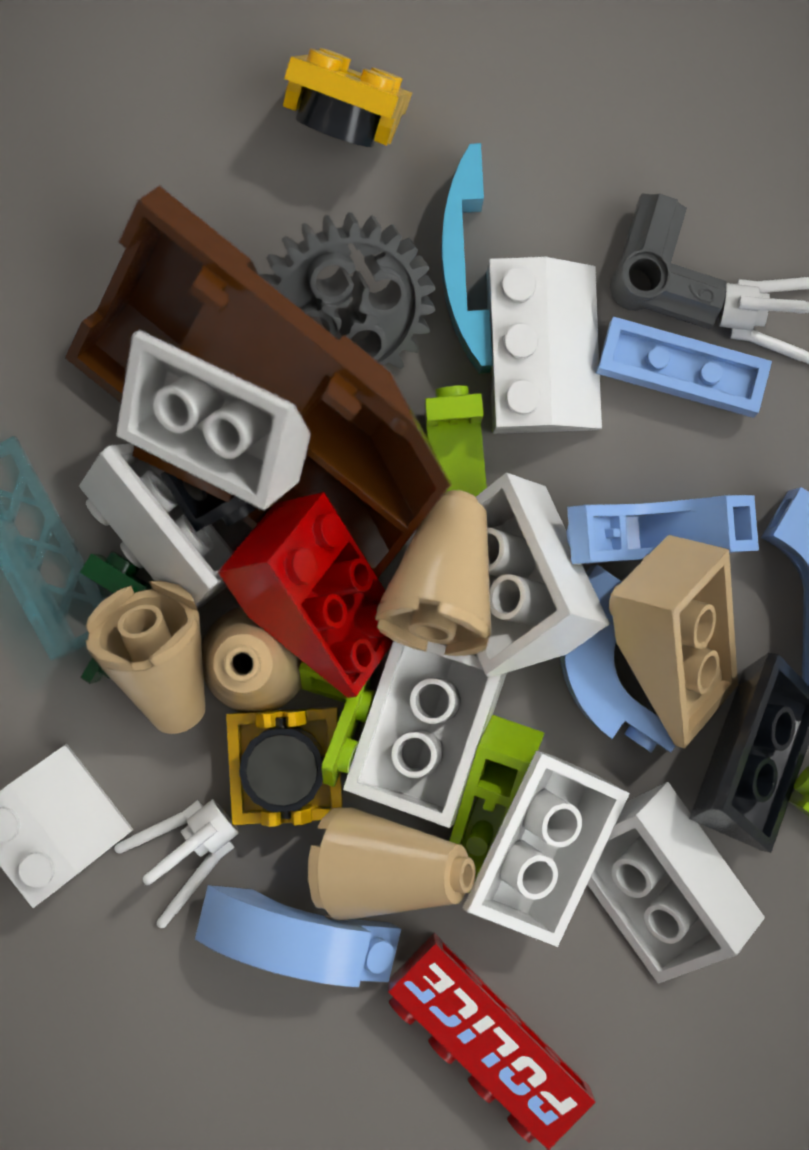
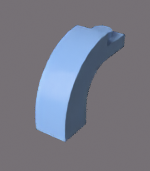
(635, 530)
(595, 684)
(295, 941)

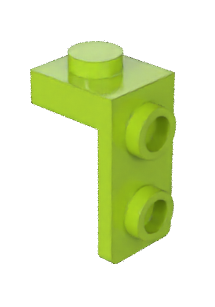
(456, 436)
(356, 709)

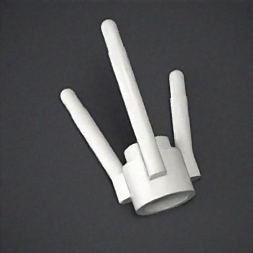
(748, 306)
(207, 830)

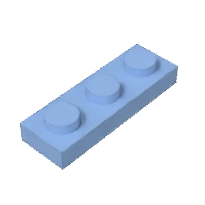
(684, 367)

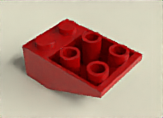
(311, 590)

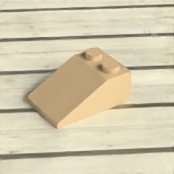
(679, 632)

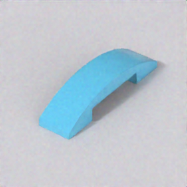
(464, 196)

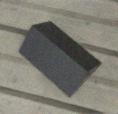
(757, 755)

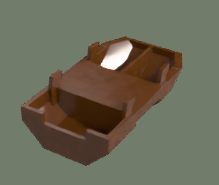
(209, 301)

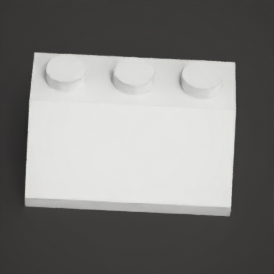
(543, 345)
(211, 423)
(152, 524)
(537, 595)
(423, 732)
(546, 849)
(671, 888)

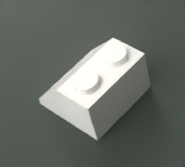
(55, 825)

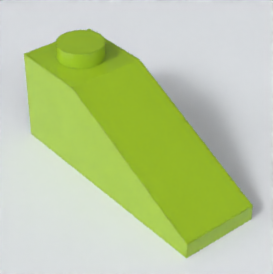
(492, 784)

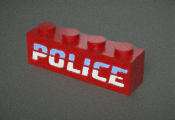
(489, 1042)

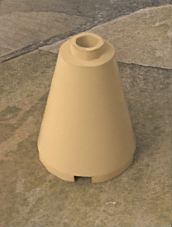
(442, 581)
(152, 652)
(275, 669)
(383, 867)

